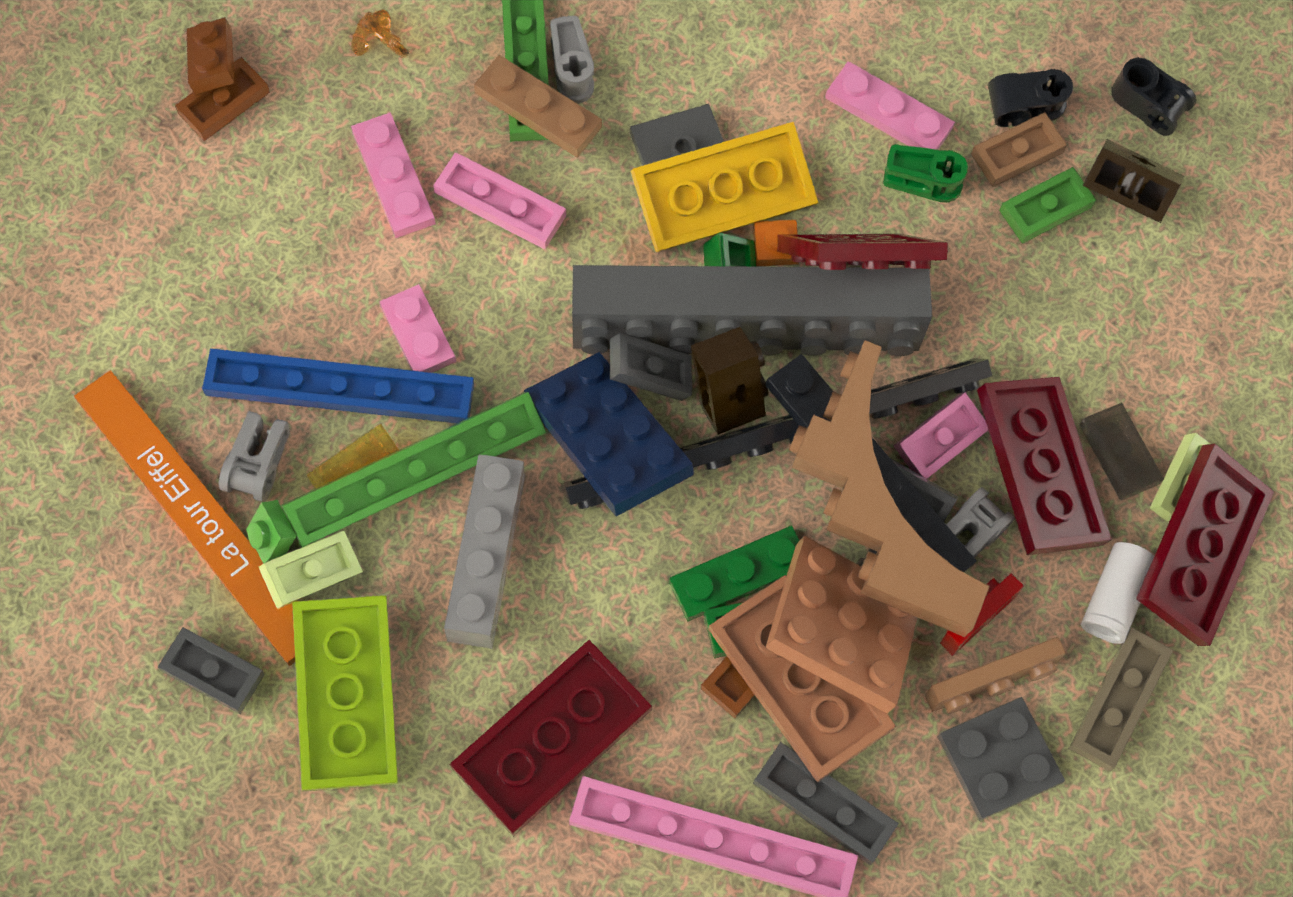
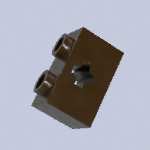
(1133, 180)
(730, 379)

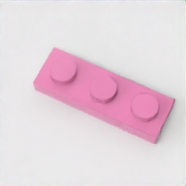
(888, 108)
(393, 175)
(500, 200)

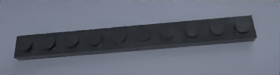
(760, 437)

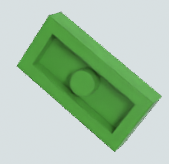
(1047, 205)

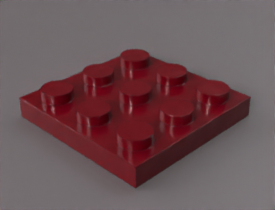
(863, 250)

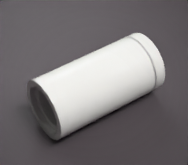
(1115, 595)

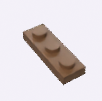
(538, 106)
(996, 676)

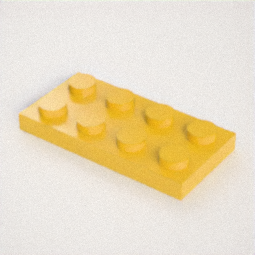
(724, 186)

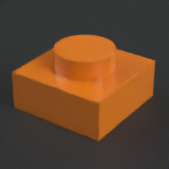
(765, 241)

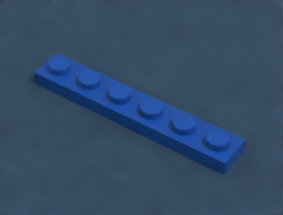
(338, 386)

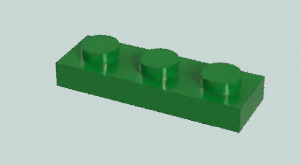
(734, 573)

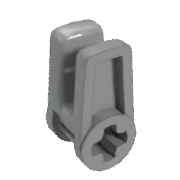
(572, 59)
(249, 472)
(982, 519)

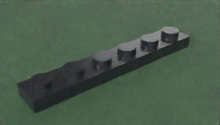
(807, 394)

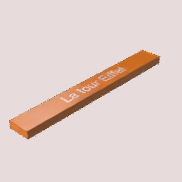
(188, 506)

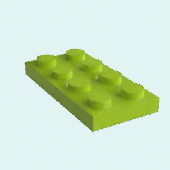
(344, 693)

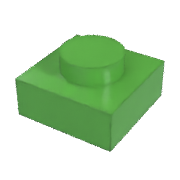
(270, 531)

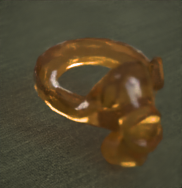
(379, 26)

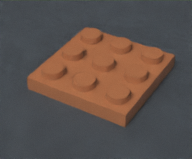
(839, 631)

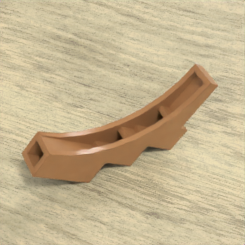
(905, 568)

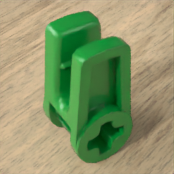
(922, 171)

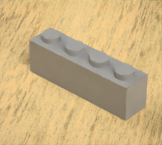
(485, 551)

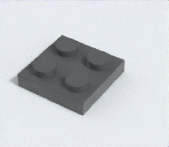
(1000, 758)

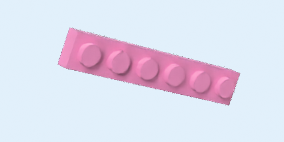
(712, 839)

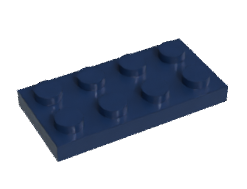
(609, 434)

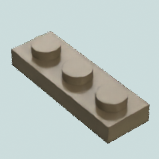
(1121, 699)

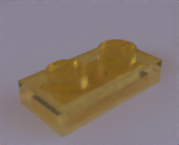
(359, 453)

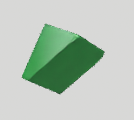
(729, 251)

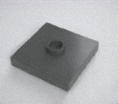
(675, 134)

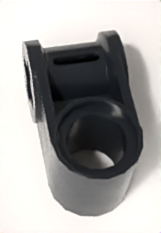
(1026, 95)
(1153, 96)

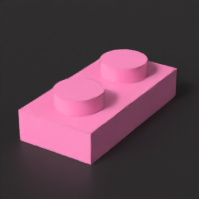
(417, 330)
(942, 436)

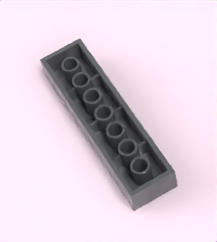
(772, 305)

